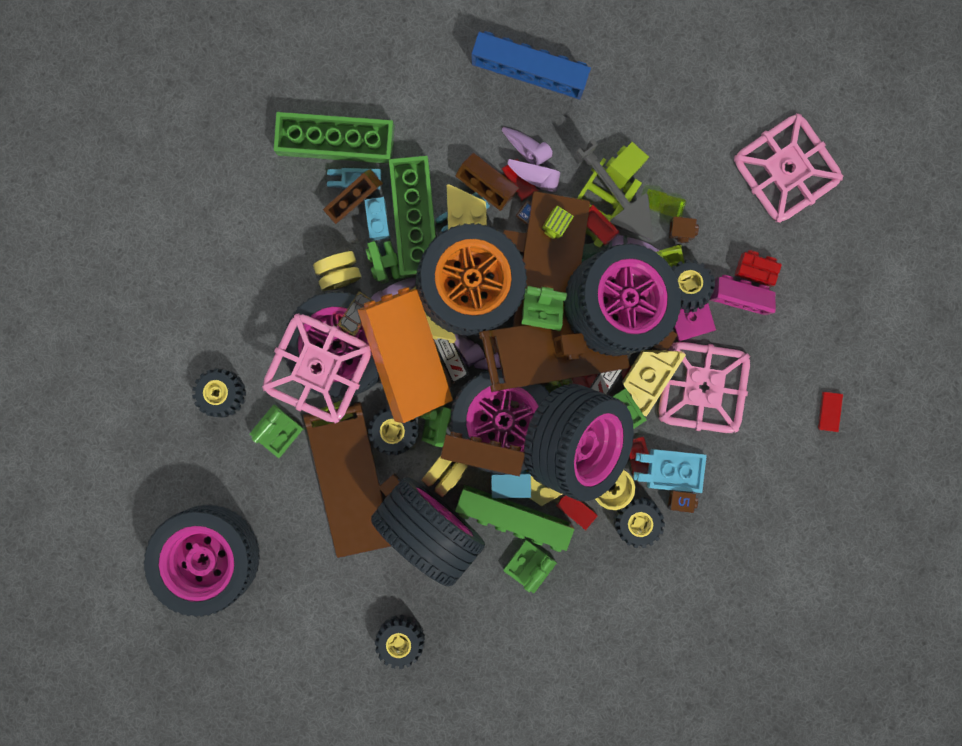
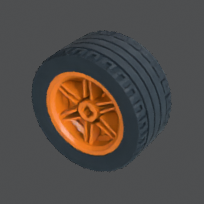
(497, 257)

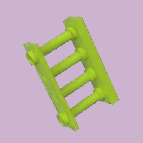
(629, 188)

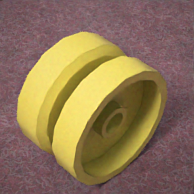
(337, 271)
(446, 473)
(620, 495)

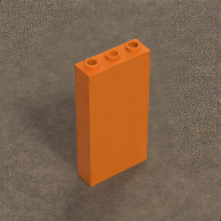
(405, 354)

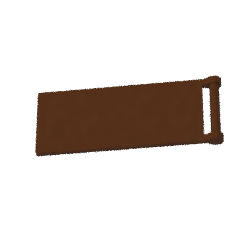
(552, 260)
(530, 357)
(347, 481)

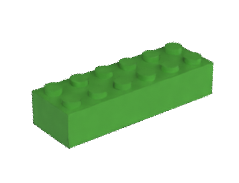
(334, 137)
(412, 210)
(514, 518)

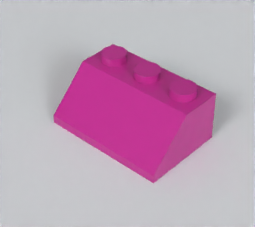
(744, 295)

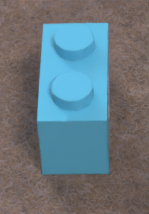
(377, 219)
(511, 486)

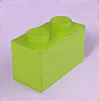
(627, 163)

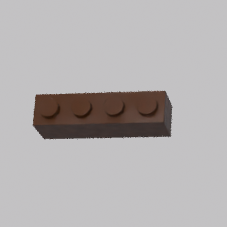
(482, 454)

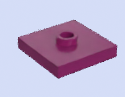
(694, 323)

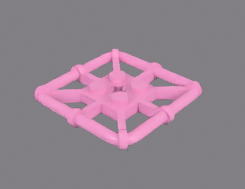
(801, 168)
(311, 356)
(711, 398)

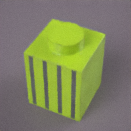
(557, 222)

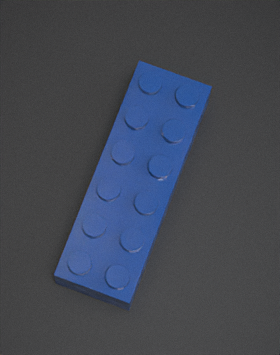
(530, 65)

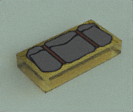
(351, 320)

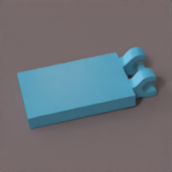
(673, 470)

